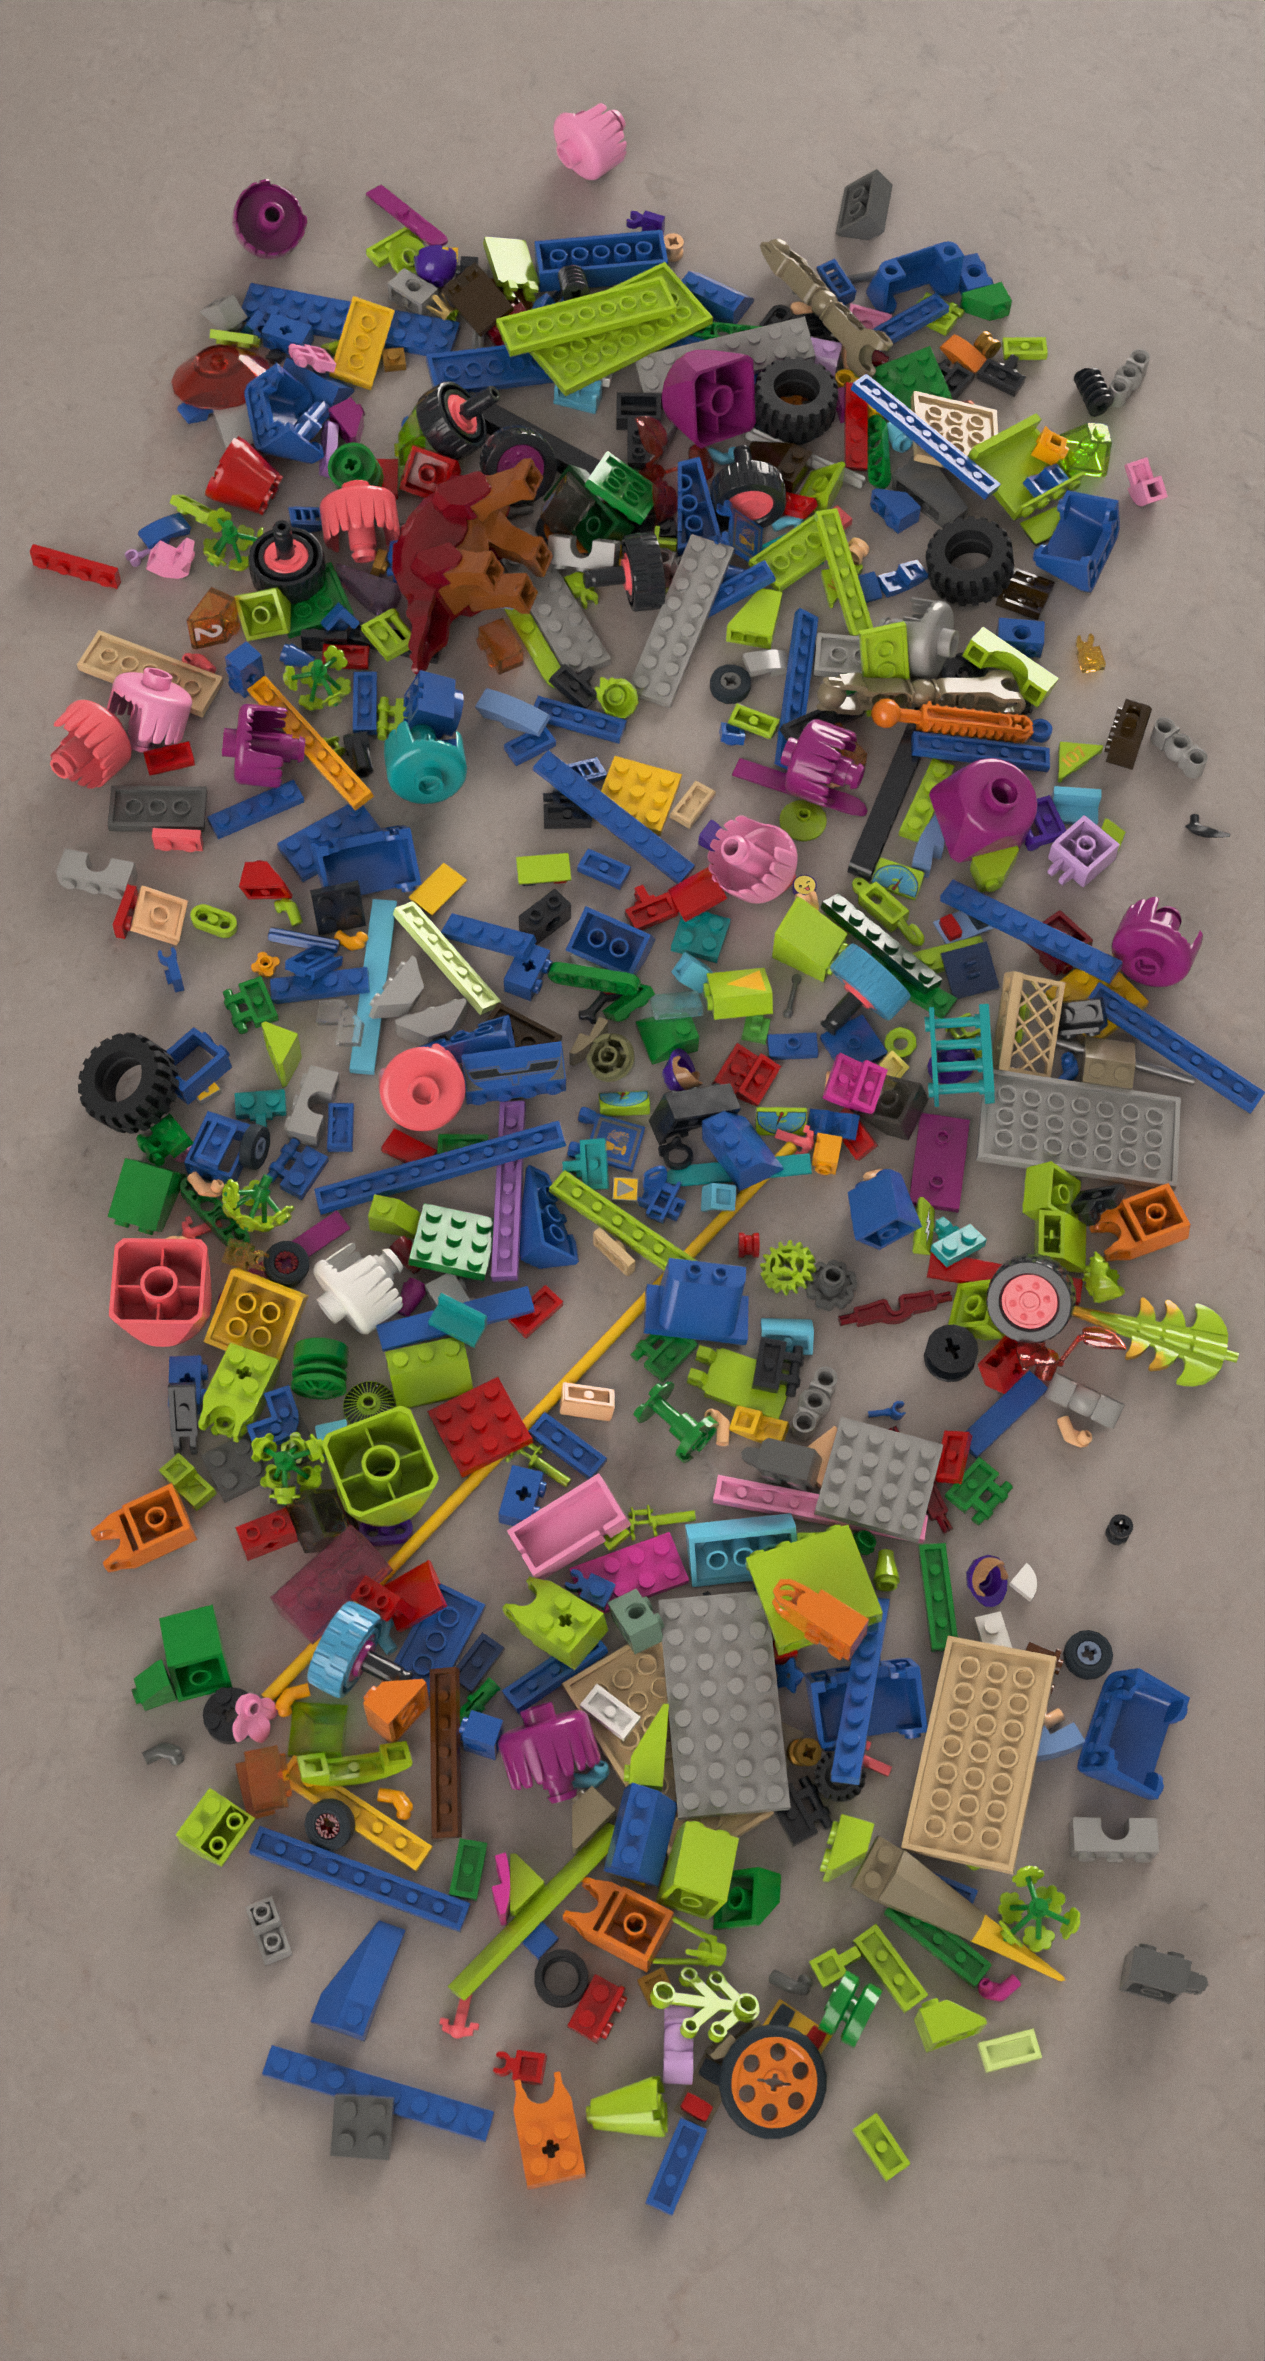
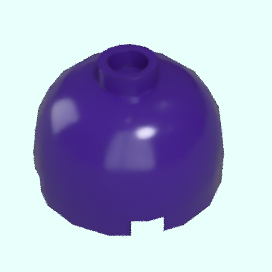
(436, 265)

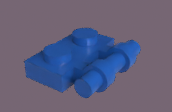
(303, 1172)

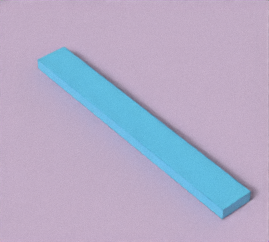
(377, 961)

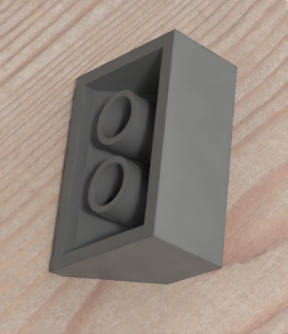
(865, 207)

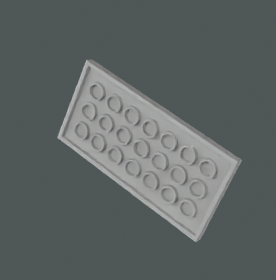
(1081, 1129)
(723, 1706)

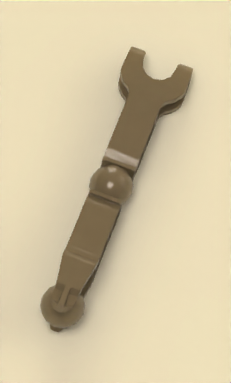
(835, 316)
(970, 693)

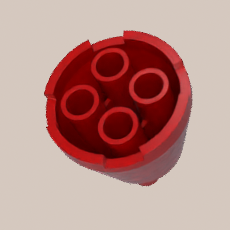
(244, 479)

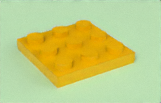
(642, 791)
(1081, 984)

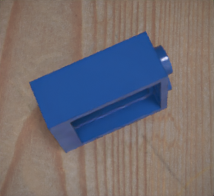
(207, 1074)
(207, 1172)

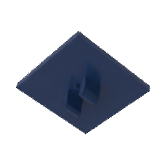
(970, 970)

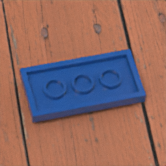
(340, 823)
(441, 1637)

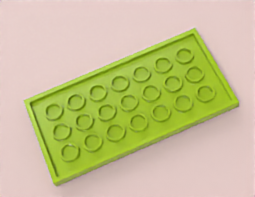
(597, 356)

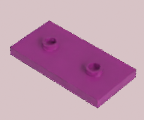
(939, 1161)

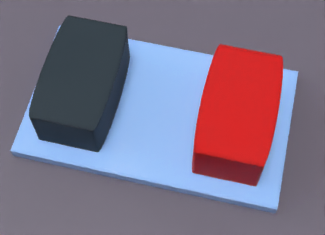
(959, 927)

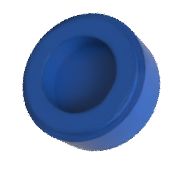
(1042, 730)

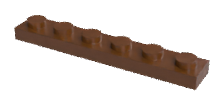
(445, 1753)

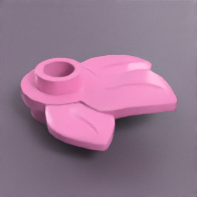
(253, 1717)

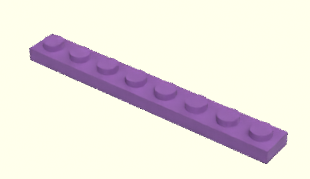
(508, 1200)

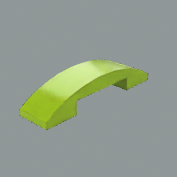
(356, 1768)

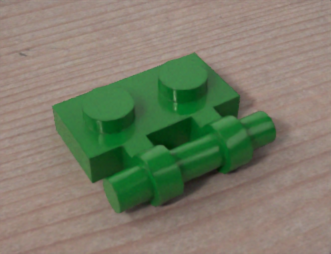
(257, 1001)
(172, 1137)
(667, 1357)
(975, 1482)

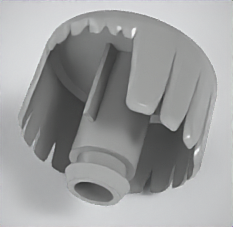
(929, 636)

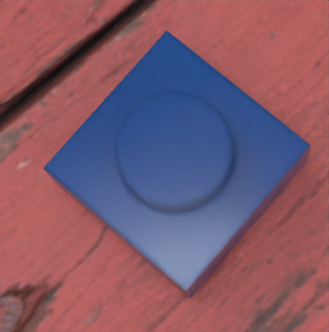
(731, 735)

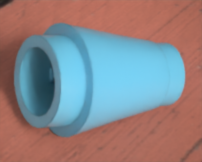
(897, 439)

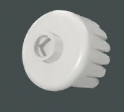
(358, 1287)

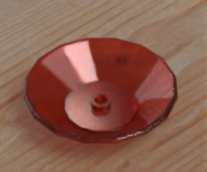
(217, 376)

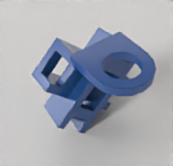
(653, 1190)

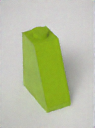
(756, 620)

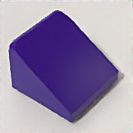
(708, 835)

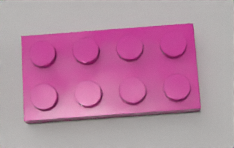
(645, 1566)

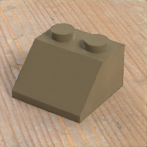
(1108, 1063)

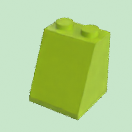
(808, 940)
(698, 1870)

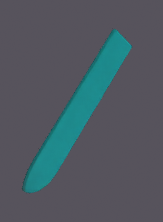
(714, 1173)

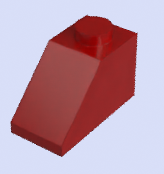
(262, 882)

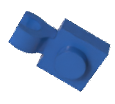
(173, 973)

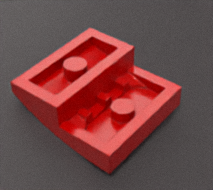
(697, 894)
(747, 1074)
(421, 1591)

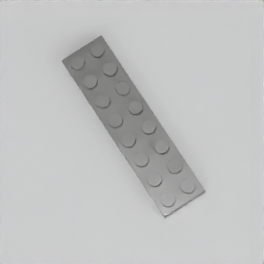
(761, 344)
(562, 619)
(681, 620)

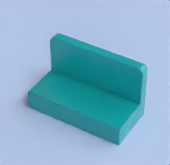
(458, 1320)

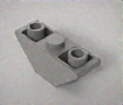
(399, 993)
(432, 1022)

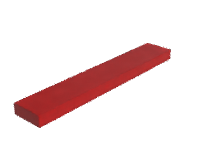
(975, 1270)

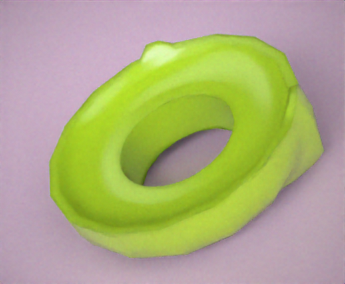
(899, 1033)

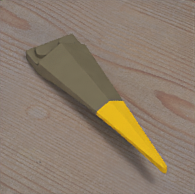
(906, 1885)

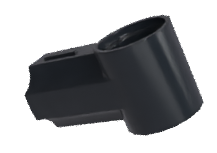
(358, 749)

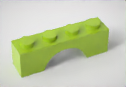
(990, 651)

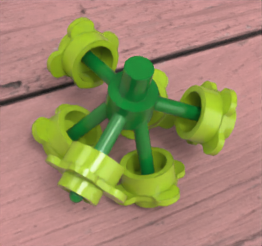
(285, 1461)

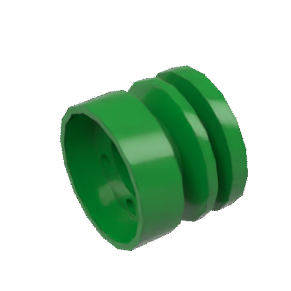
(320, 1368)

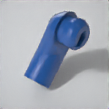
(1069, 1067)

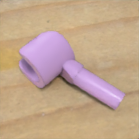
(135, 557)

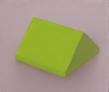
(824, 485)
(264, 613)
(283, 1050)

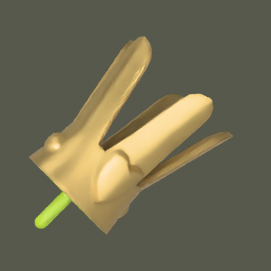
(448, 311)

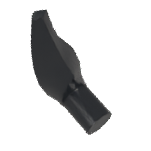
(1204, 831)

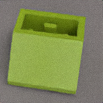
(1061, 1239)
(214, 1828)
(849, 1846)

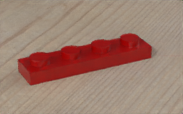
(855, 430)
(75, 566)

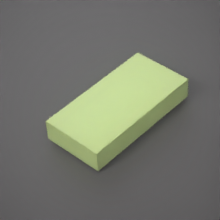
(1009, 2050)

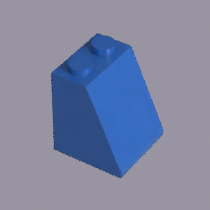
(882, 1210)

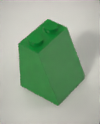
(145, 1196)
(195, 1653)

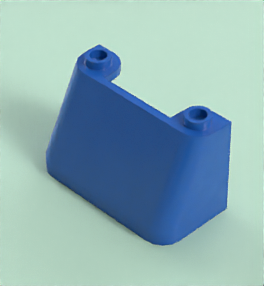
(274, 406)
(1081, 539)
(375, 858)
(896, 1703)
(1130, 1731)

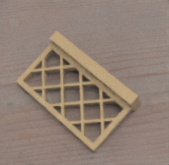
(1008, 1019)

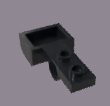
(627, 409)

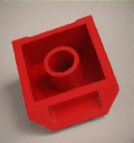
(426, 470)

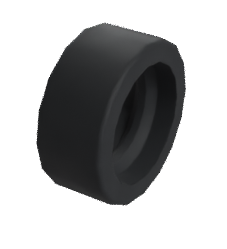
(545, 1962)

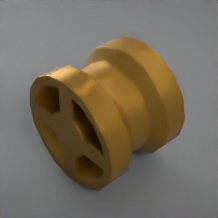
(987, 345)
(797, 1749)

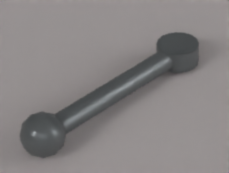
(796, 979)

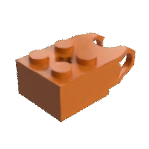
(1144, 1224)
(146, 1529)
(821, 1618)
(615, 1915)
(544, 2125)

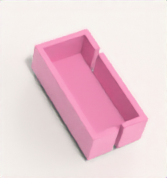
(568, 1527)

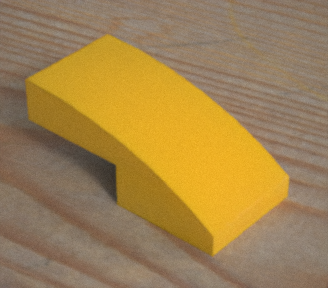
(756, 1427)

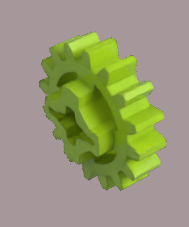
(795, 1258)

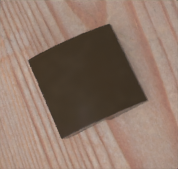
(1026, 594)

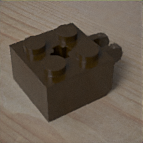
(1127, 733)

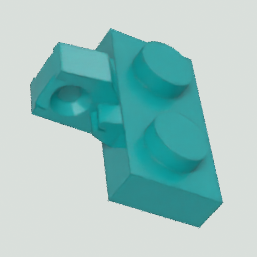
(260, 1105)
(591, 1164)
(955, 1242)

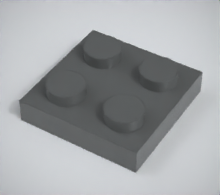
(362, 2126)

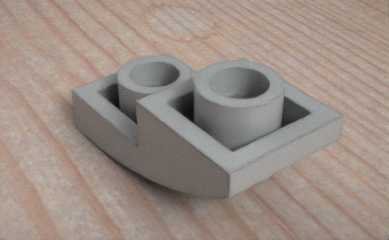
(268, 1930)

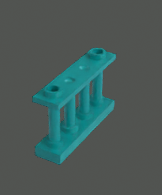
(982, 1064)

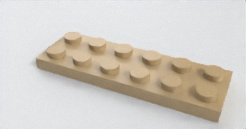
(111, 656)

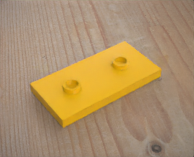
(362, 342)

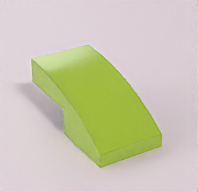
(187, 1481)

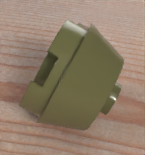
(611, 1057)

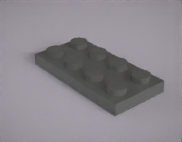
(157, 807)
(234, 1469)

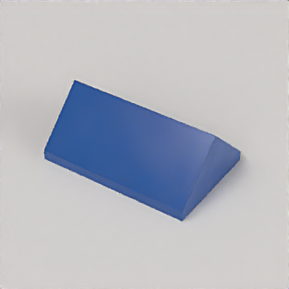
(321, 384)

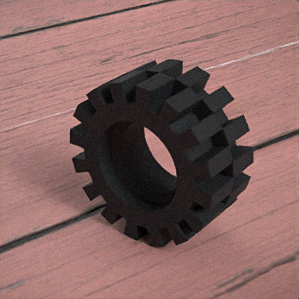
(828, 1789)

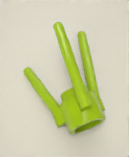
(708, 1952)

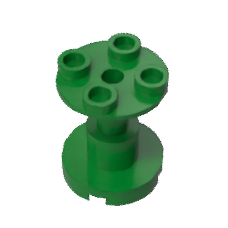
(683, 1427)

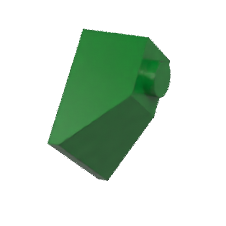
(665, 1035)
(750, 1898)

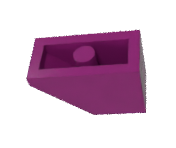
(350, 420)

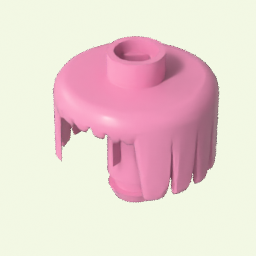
(590, 141)
(154, 707)
(753, 860)

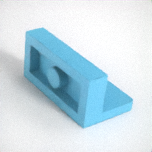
(1076, 802)
(792, 1331)

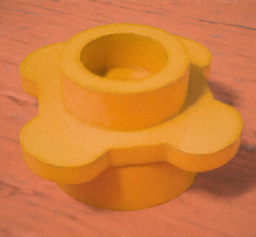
(268, 970)

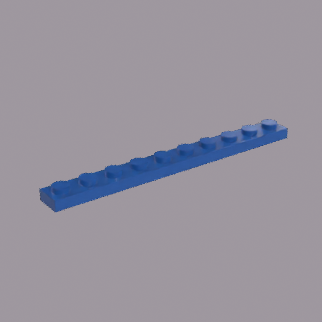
(440, 1167)

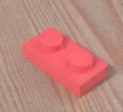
(177, 839)

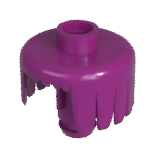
(268, 220)
(259, 746)
(815, 761)
(1153, 946)
(547, 1750)

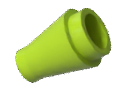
(886, 1573)

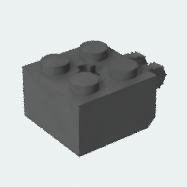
(785, 1462)
(1159, 1975)

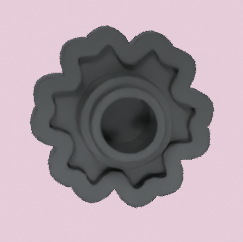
(831, 1285)

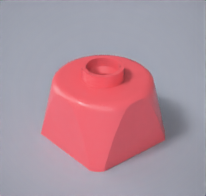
(161, 1289)

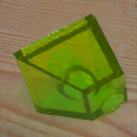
(409, 434)
(1088, 449)
(318, 1729)

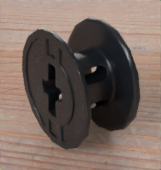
(959, 1342)

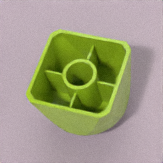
(374, 1446)

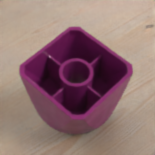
(710, 395)
(984, 808)

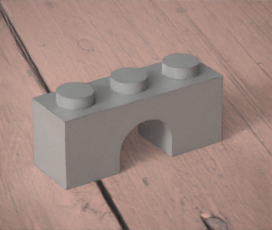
(565, 553)
(76, 873)
(317, 1087)
(1090, 1842)

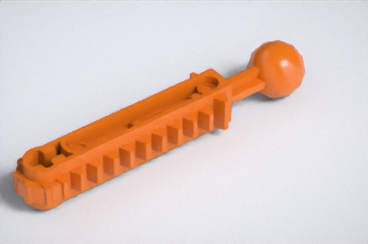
(955, 721)

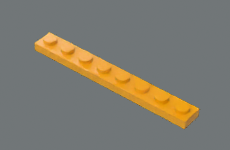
(316, 748)

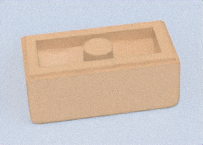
(587, 1401)

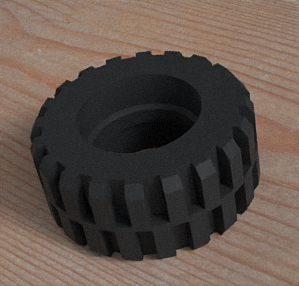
(795, 378)
(966, 537)
(106, 1068)

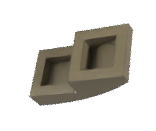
(584, 1043)
(720, 2049)

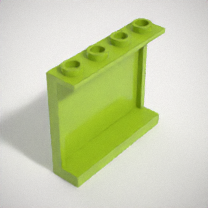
(1010, 462)
(819, 1562)

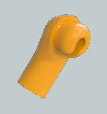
(398, 1799)

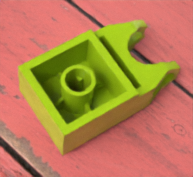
(239, 1388)
(558, 1622)

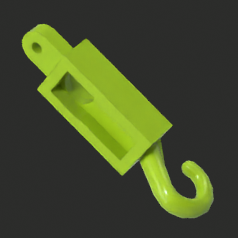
(889, 912)

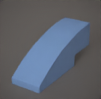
(512, 712)
(928, 847)
(1059, 1743)

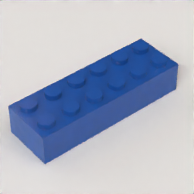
(603, 258)

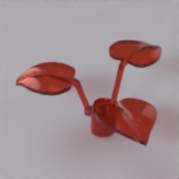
(653, 439)
(1048, 1360)

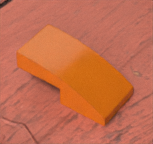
(965, 353)

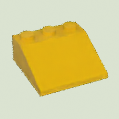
(255, 1314)

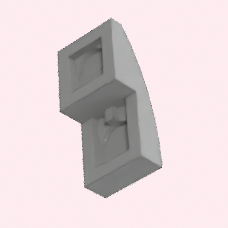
(766, 661)

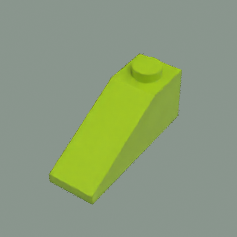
(649, 1755)

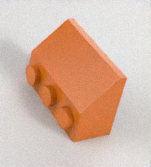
(395, 1706)

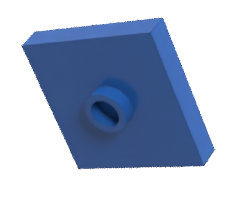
(856, 1041)

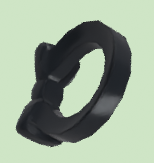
(676, 1143)

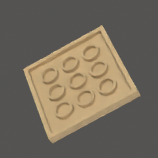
(956, 421)

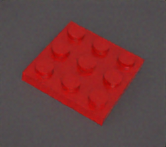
(480, 1427)

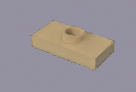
(692, 804)
(614, 1251)

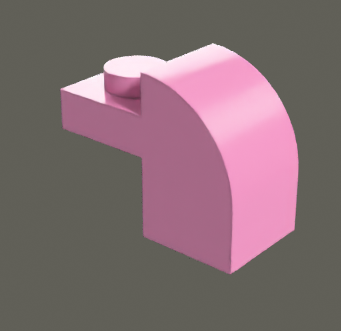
(1144, 487)
(171, 561)

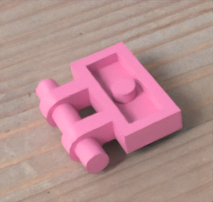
(312, 355)

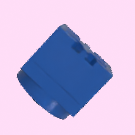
(433, 702)

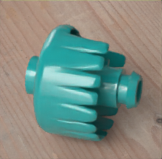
(422, 766)

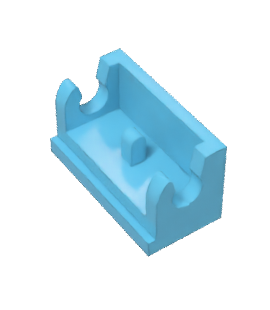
(585, 399)

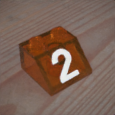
(213, 620)

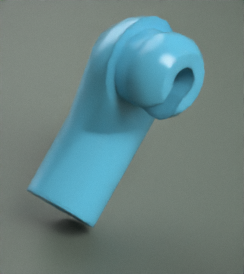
(722, 458)
(785, 522)
(385, 1640)
(594, 1777)

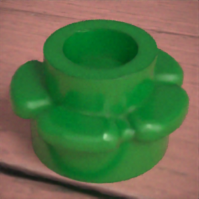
(865, 1542)

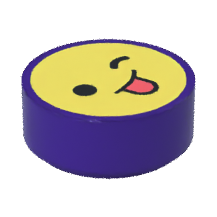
(804, 884)

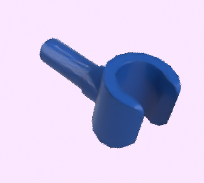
(889, 1411)

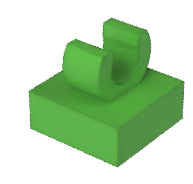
(756, 1029)

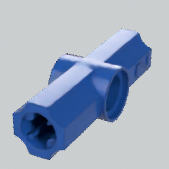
(312, 420)

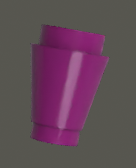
(412, 1293)

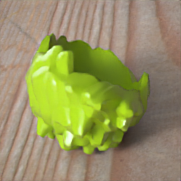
(617, 697)
(1101, 1280)

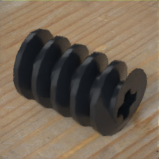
(573, 282)
(1093, 391)

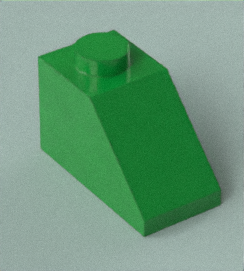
(987, 302)
(153, 1687)

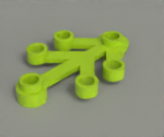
(708, 2002)

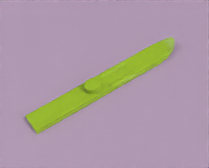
(534, 643)

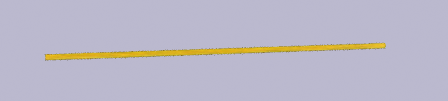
(544, 1405)

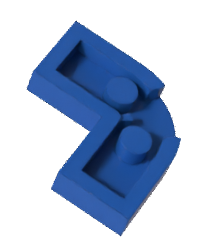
(283, 1417)

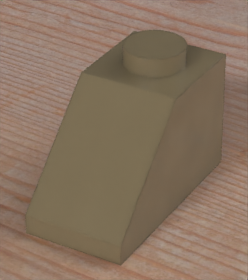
(589, 1815)

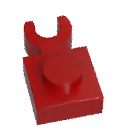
(527, 2066)

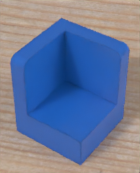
(339, 619)

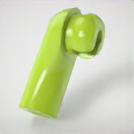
(291, 909)

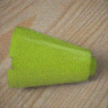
(631, 2109)

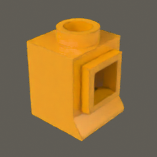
(1050, 447)
(826, 1153)

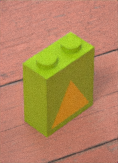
(738, 993)

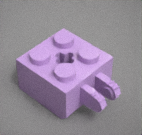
(1082, 852)

